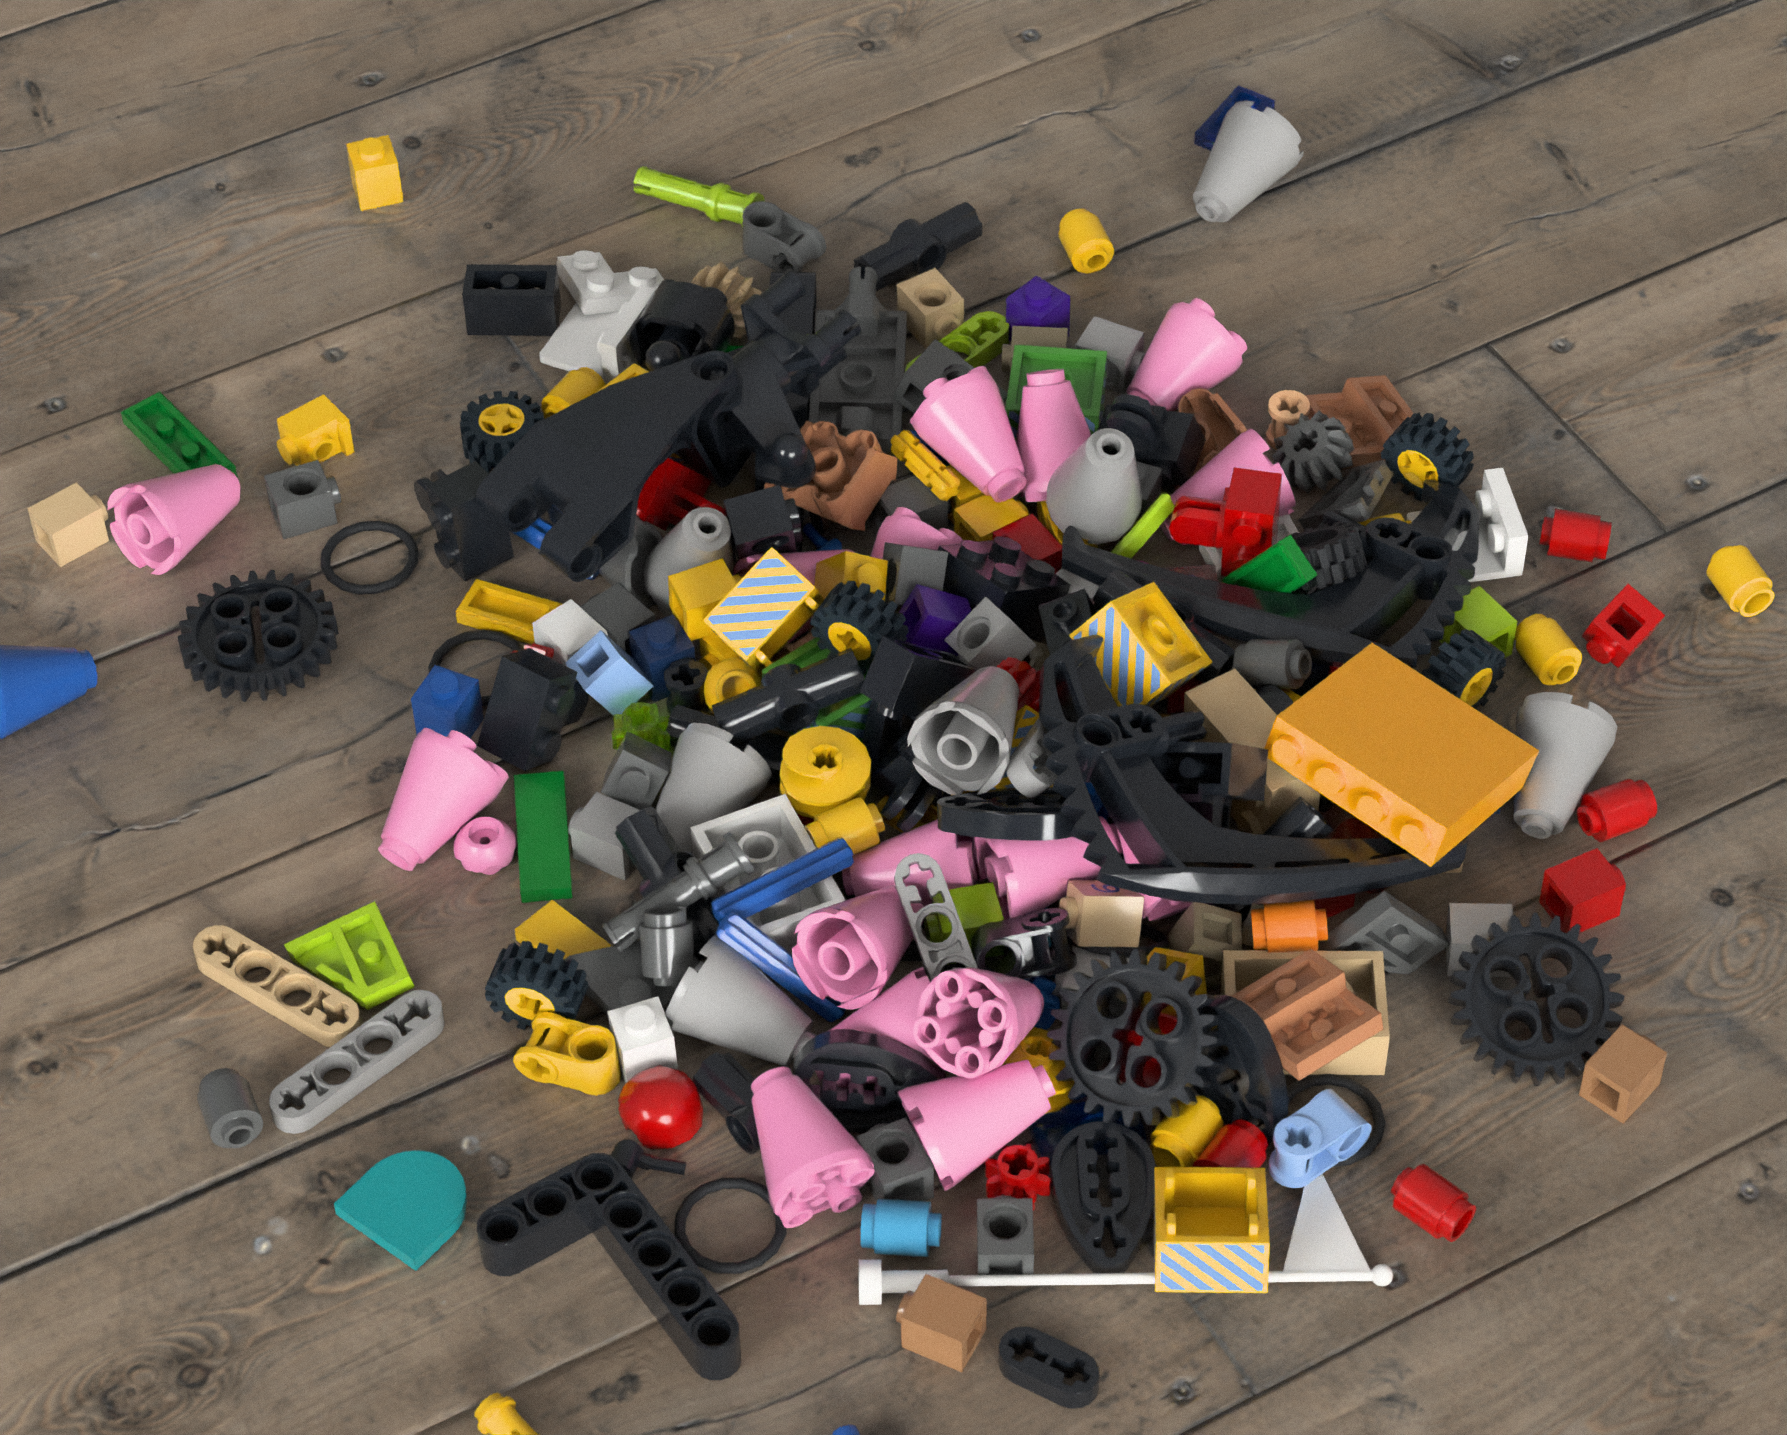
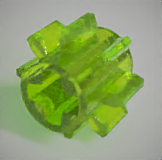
(643, 721)

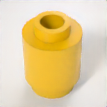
(1085, 241)
(571, 389)
(1740, 580)
(1547, 649)
(852, 821)
(1182, 1139)

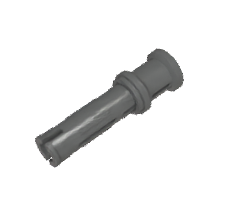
(699, 880)

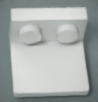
(597, 339)
(1500, 530)

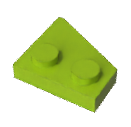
(354, 957)

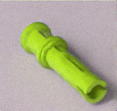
(716, 201)

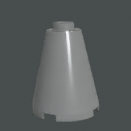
(1245, 160)
(1097, 488)
(694, 541)
(967, 733)
(1570, 749)
(708, 780)
(738, 1007)

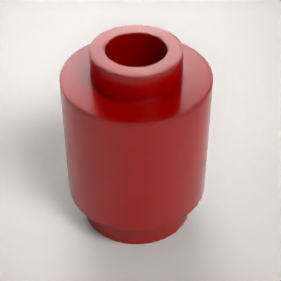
(1575, 535)
(1616, 809)
(1235, 1147)
(1432, 1202)

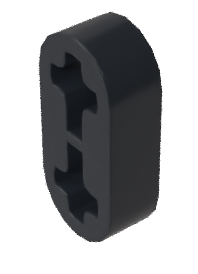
(1048, 1367)

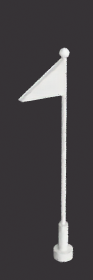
(1318, 1252)

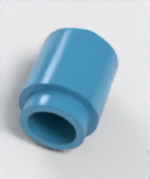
(900, 1227)

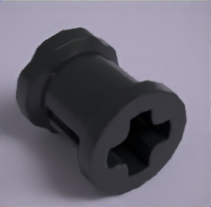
(686, 684)

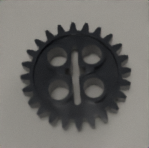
(221, 639)
(1489, 1008)
(1090, 1023)

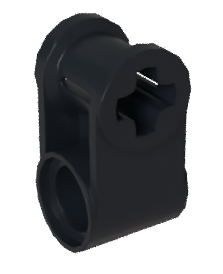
(1028, 945)

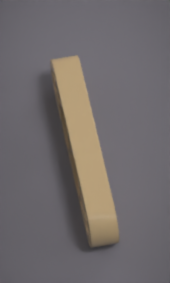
(271, 991)

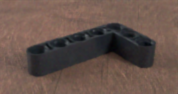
(631, 1249)

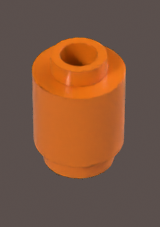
(1288, 926)

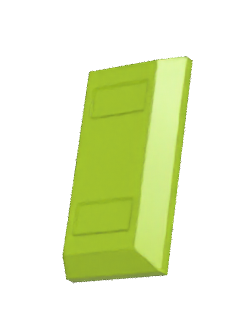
(1145, 526)

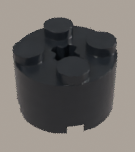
(686, 316)

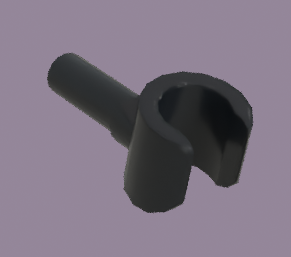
(632, 1156)

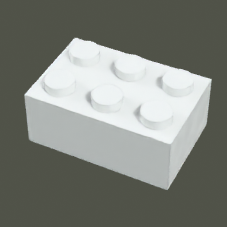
(769, 838)

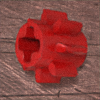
(1018, 1174)

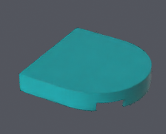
(407, 1204)

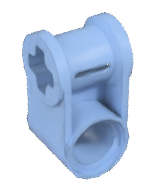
(1316, 1139)

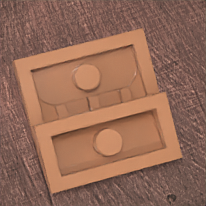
(1369, 412)
(1310, 1013)

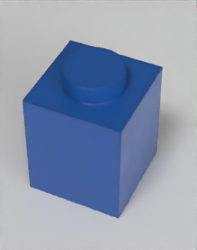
(448, 703)

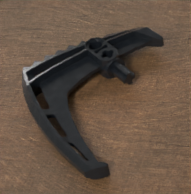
(1343, 619)
(1176, 846)

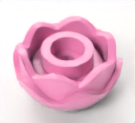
(485, 845)

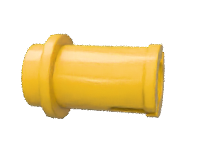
(499, 1417)

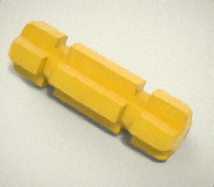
(925, 465)

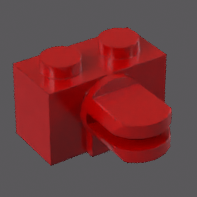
(672, 494)
(1239, 524)

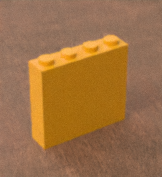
(1400, 753)

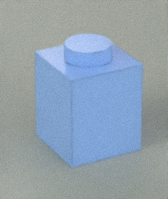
(609, 674)

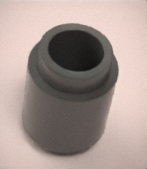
(1273, 662)
(666, 944)
(229, 1108)

